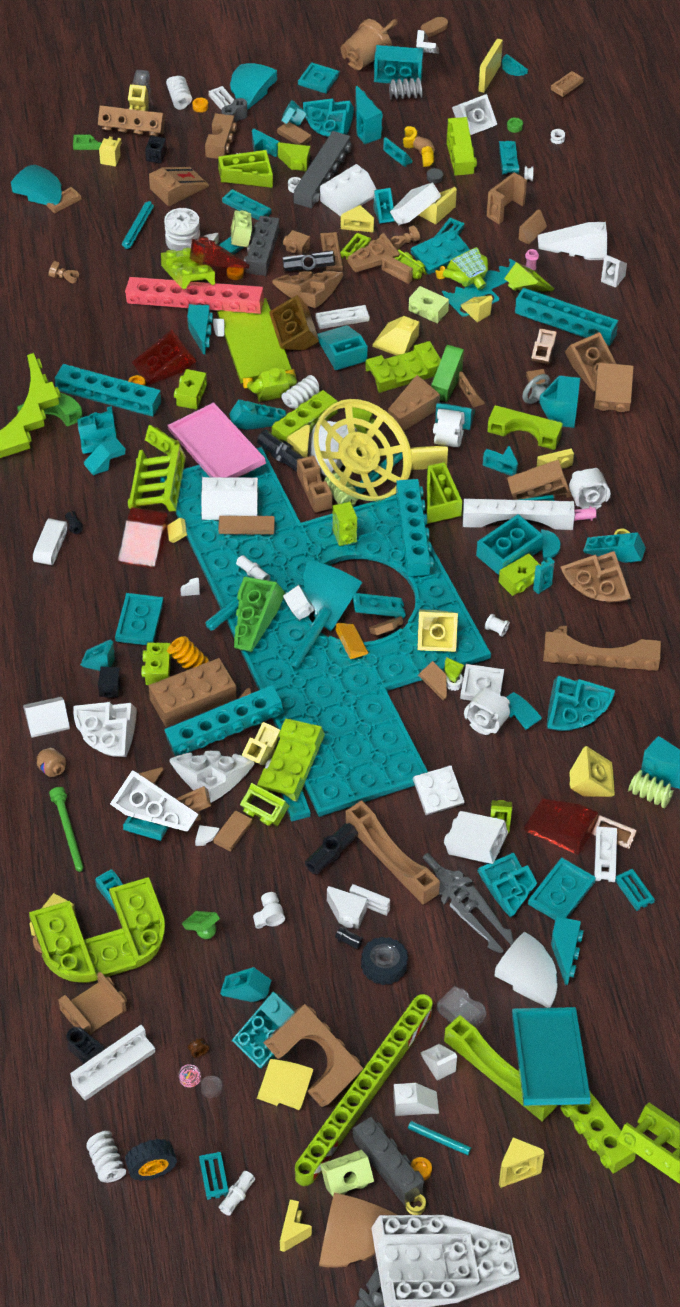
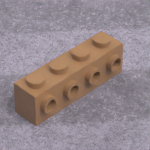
(131, 119)

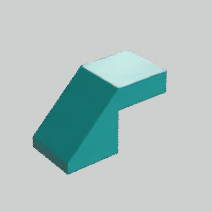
(100, 457)

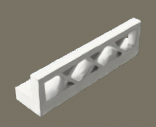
(422, 42)
(112, 1063)

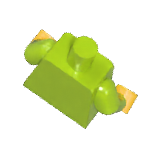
(271, 383)

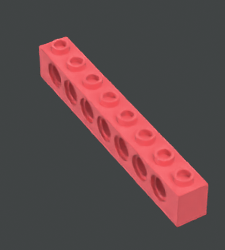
(219, 296)

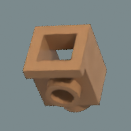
(297, 242)

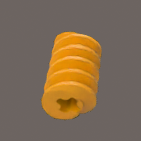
(186, 653)

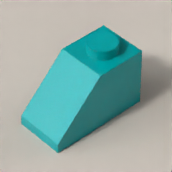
(246, 985)

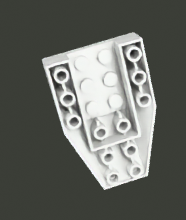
(439, 1259)

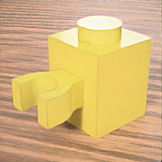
(110, 151)

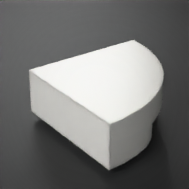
(218, 325)
(191, 588)
(205, 835)

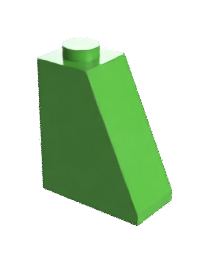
(448, 372)

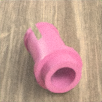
(531, 257)
(587, 513)

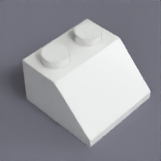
(478, 113)

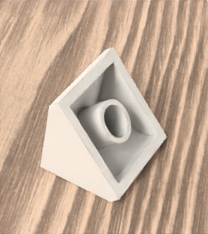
(46, 716)

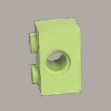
(241, 228)
(428, 304)
(334, 1172)

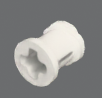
(497, 625)

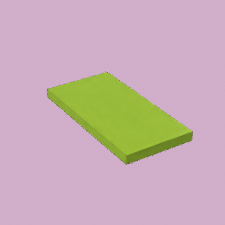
(253, 342)

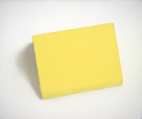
(440, 207)
(425, 456)
(520, 1162)

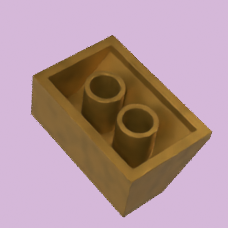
(294, 325)

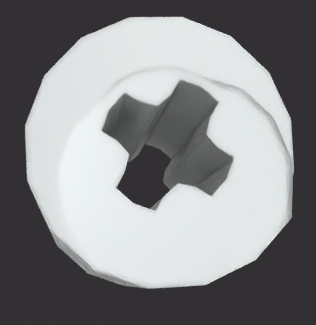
(179, 91)
(301, 392)
(105, 1157)

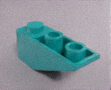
(198, 324)
(254, 416)
(627, 546)
(564, 942)

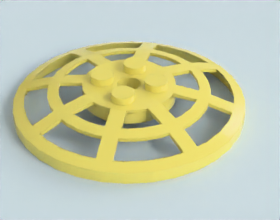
(366, 445)

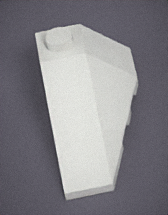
(583, 240)
(148, 802)

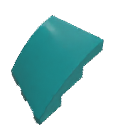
(96, 429)
(508, 882)

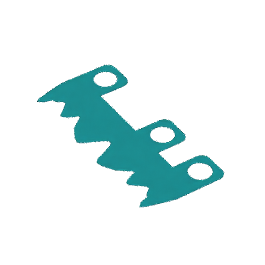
(492, 280)

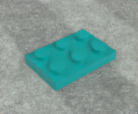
(439, 250)
(139, 619)
(562, 890)

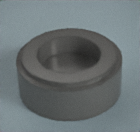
(434, 175)

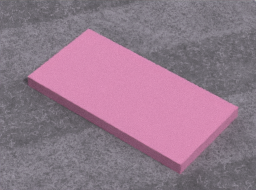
(216, 443)

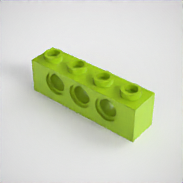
(305, 414)
(611, 1158)

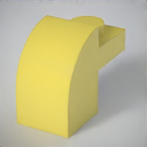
(138, 97)
(262, 747)

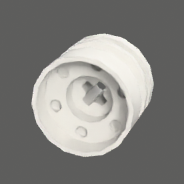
(180, 228)

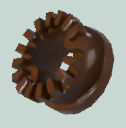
(198, 1047)

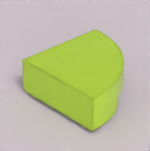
(453, 669)

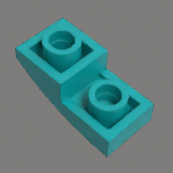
(523, 711)

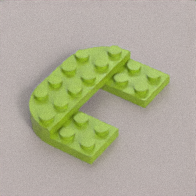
(108, 953)

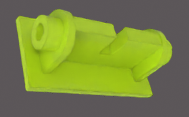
(418, 266)
(160, 440)

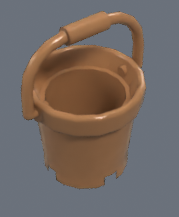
(362, 44)

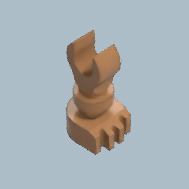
(399, 241)
(70, 275)

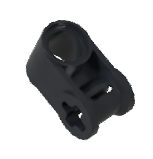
(84, 1049)

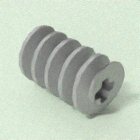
(405, 88)

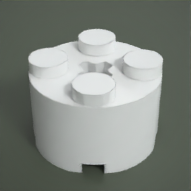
(449, 428)
(589, 488)
(487, 711)

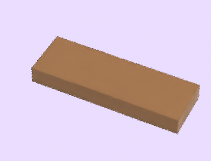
(329, 242)
(246, 524)

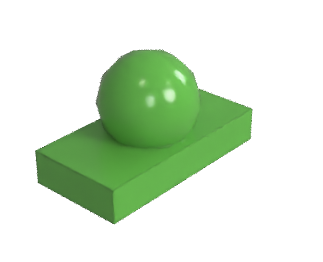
(202, 923)

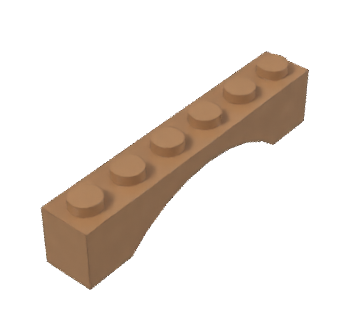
(564, 649)
(414, 877)

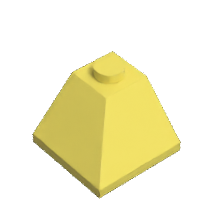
(398, 336)
(437, 630)
(592, 775)

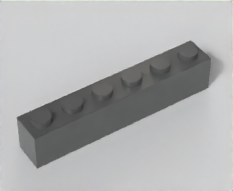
(322, 169)

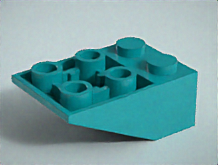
(367, 118)
(343, 347)
(261, 1026)

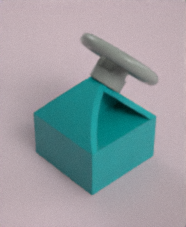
(557, 400)

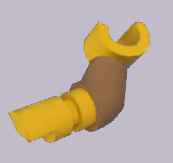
(422, 144)

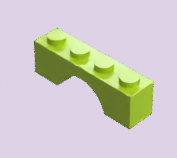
(506, 420)

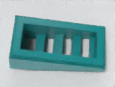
(105, 882)

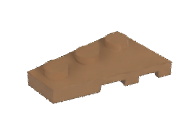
(372, 254)

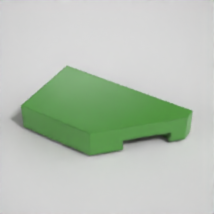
(85, 142)

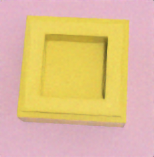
(176, 530)

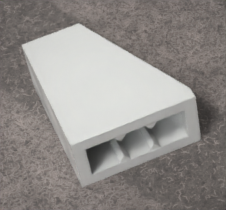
(414, 203)

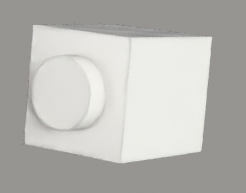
(299, 602)

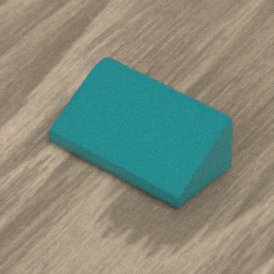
(396, 153)

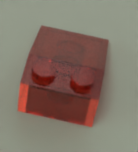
(208, 253)
(164, 359)
(143, 537)
(562, 824)

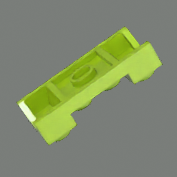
(184, 269)
(404, 367)
(292, 758)

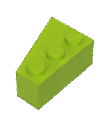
(460, 146)
(246, 169)
(442, 494)

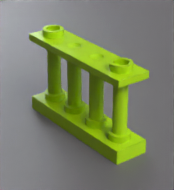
(171, 485)
(652, 1151)

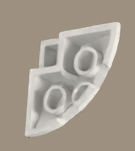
(342, 431)
(107, 726)
(212, 770)
(529, 970)

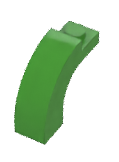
(67, 410)

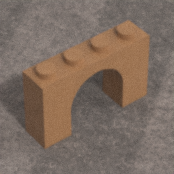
(341, 1065)

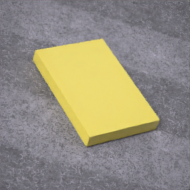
(490, 65)

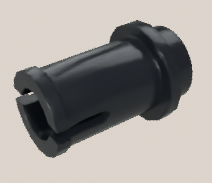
(75, 525)
(348, 937)

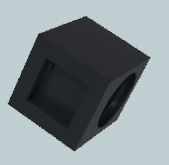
(156, 149)
(109, 682)

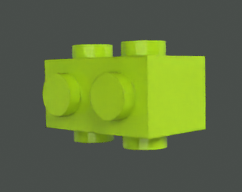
(157, 662)

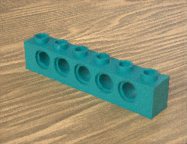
(565, 315)
(108, 390)
(413, 527)
(230, 713)

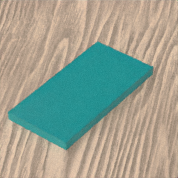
(550, 1056)

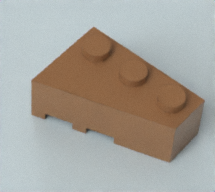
(414, 403)
(540, 481)

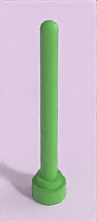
(59, 797)

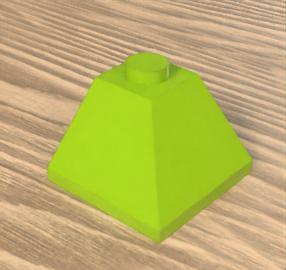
(524, 277)

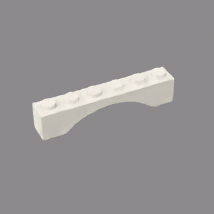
(486, 511)

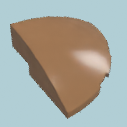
(309, 287)
(598, 578)
(349, 1231)

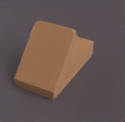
(196, 800)

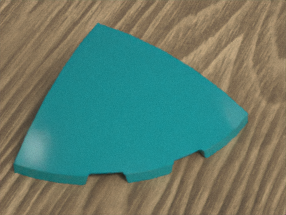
(252, 81)
(329, 116)
(38, 185)
(329, 589)
(576, 703)

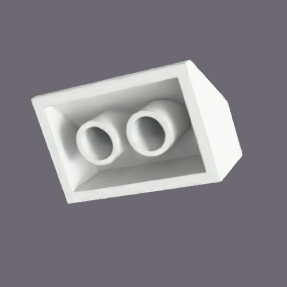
(347, 190)
(229, 497)

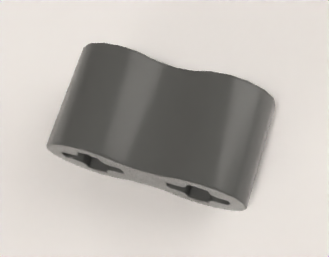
(237, 109)

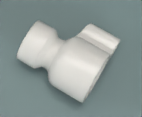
(272, 912)

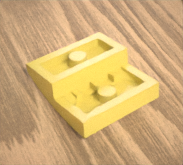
(285, 1083)

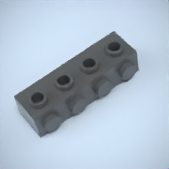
(262, 245)
(388, 1161)

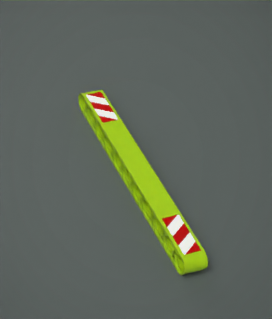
(360, 1096)

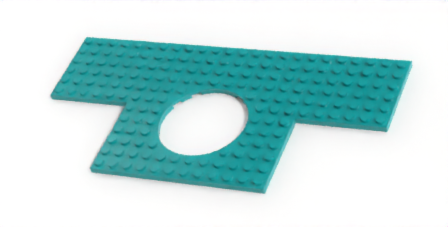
(364, 740)

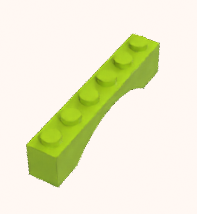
(472, 1046)

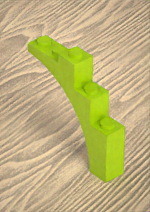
(41, 395)

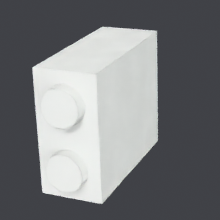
(476, 837)

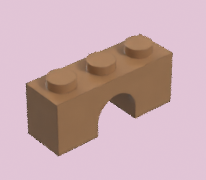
(222, 135)
(316, 490)

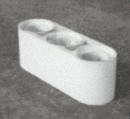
(50, 541)

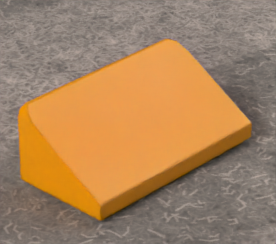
(351, 640)

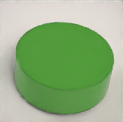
(515, 125)

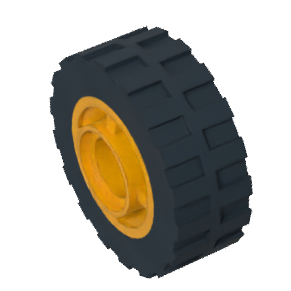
(150, 1159)

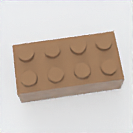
(192, 692)

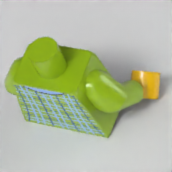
(466, 269)

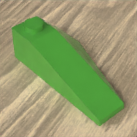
(257, 606)

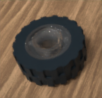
(384, 971)

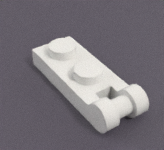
(605, 853)

